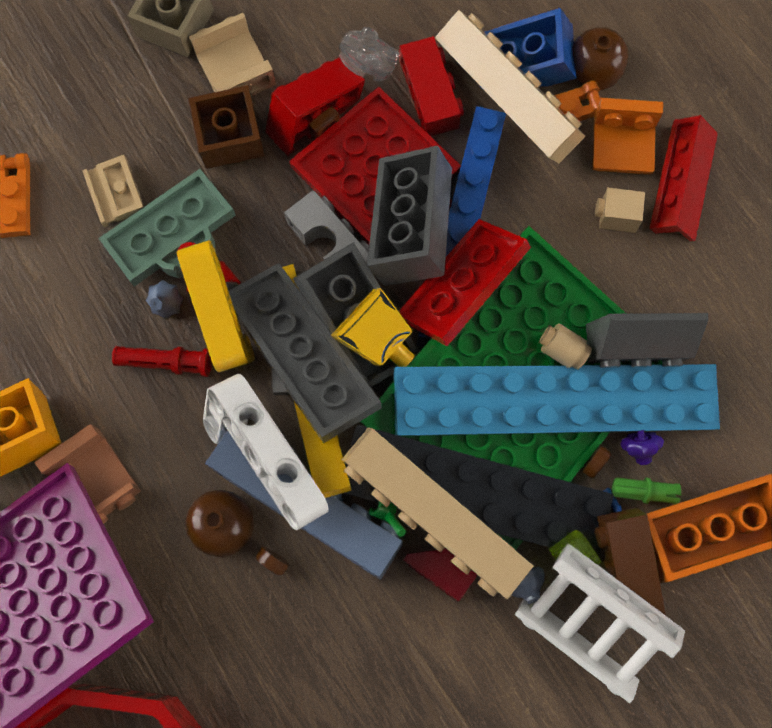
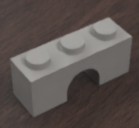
(314, 218)

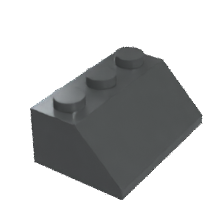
(645, 338)

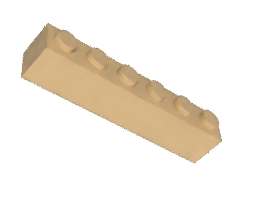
(509, 87)
(437, 513)

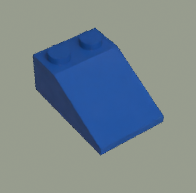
(542, 46)

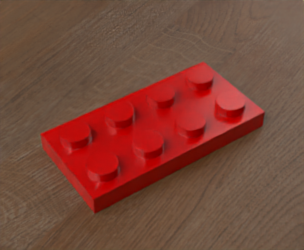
(470, 277)

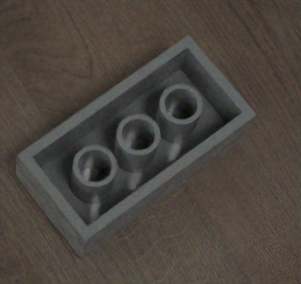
(410, 217)
(334, 291)

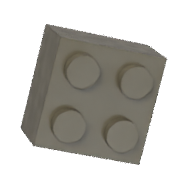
(169, 22)

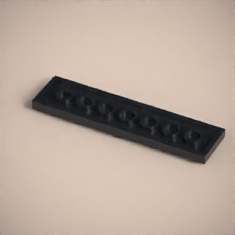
(502, 496)

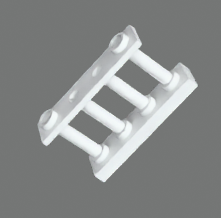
(605, 591)

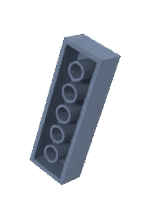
(341, 528)

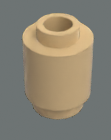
(565, 346)

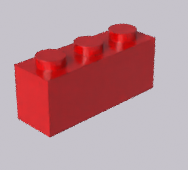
(430, 86)

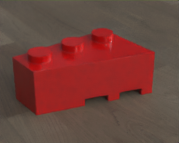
(306, 98)

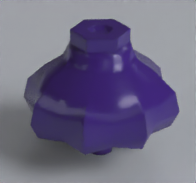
(642, 446)

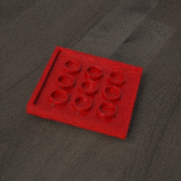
(347, 155)

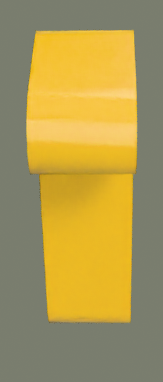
(214, 307)

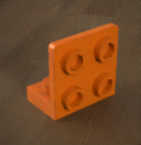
(625, 135)

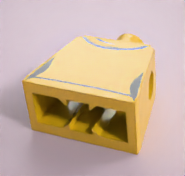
(376, 331)

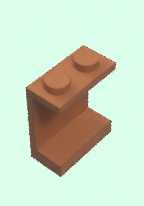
(98, 468)

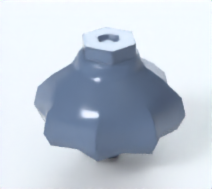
(164, 299)
(530, 586)

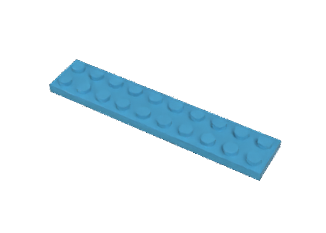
(554, 399)

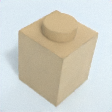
(620, 210)

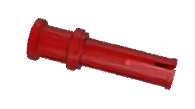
(176, 360)

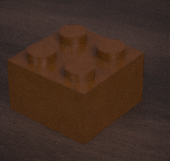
(226, 127)

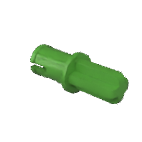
(646, 490)

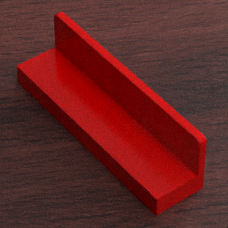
(684, 177)

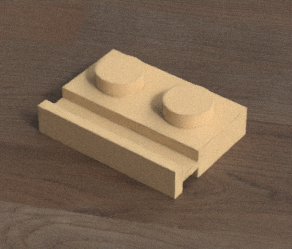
(113, 190)

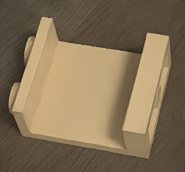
(232, 56)

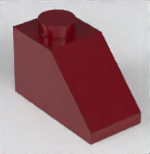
(441, 572)

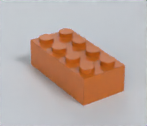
(712, 529)

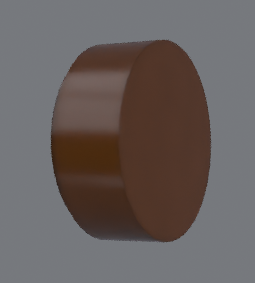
(597, 462)
(272, 561)

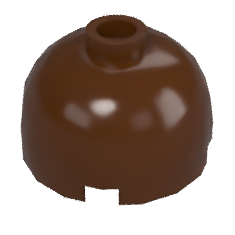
(600, 57)
(219, 523)

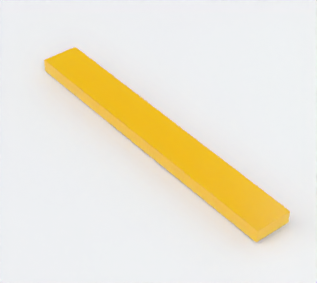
(323, 458)

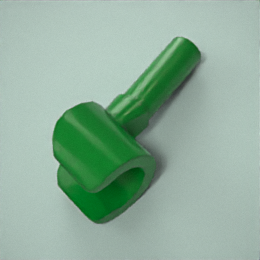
(388, 515)

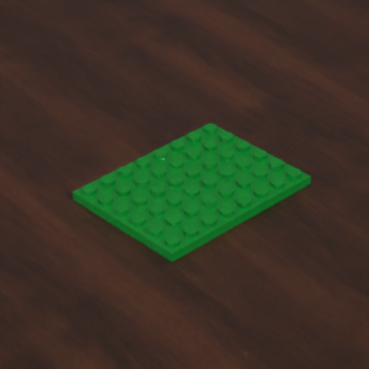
(507, 332)

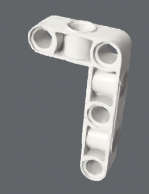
(265, 448)

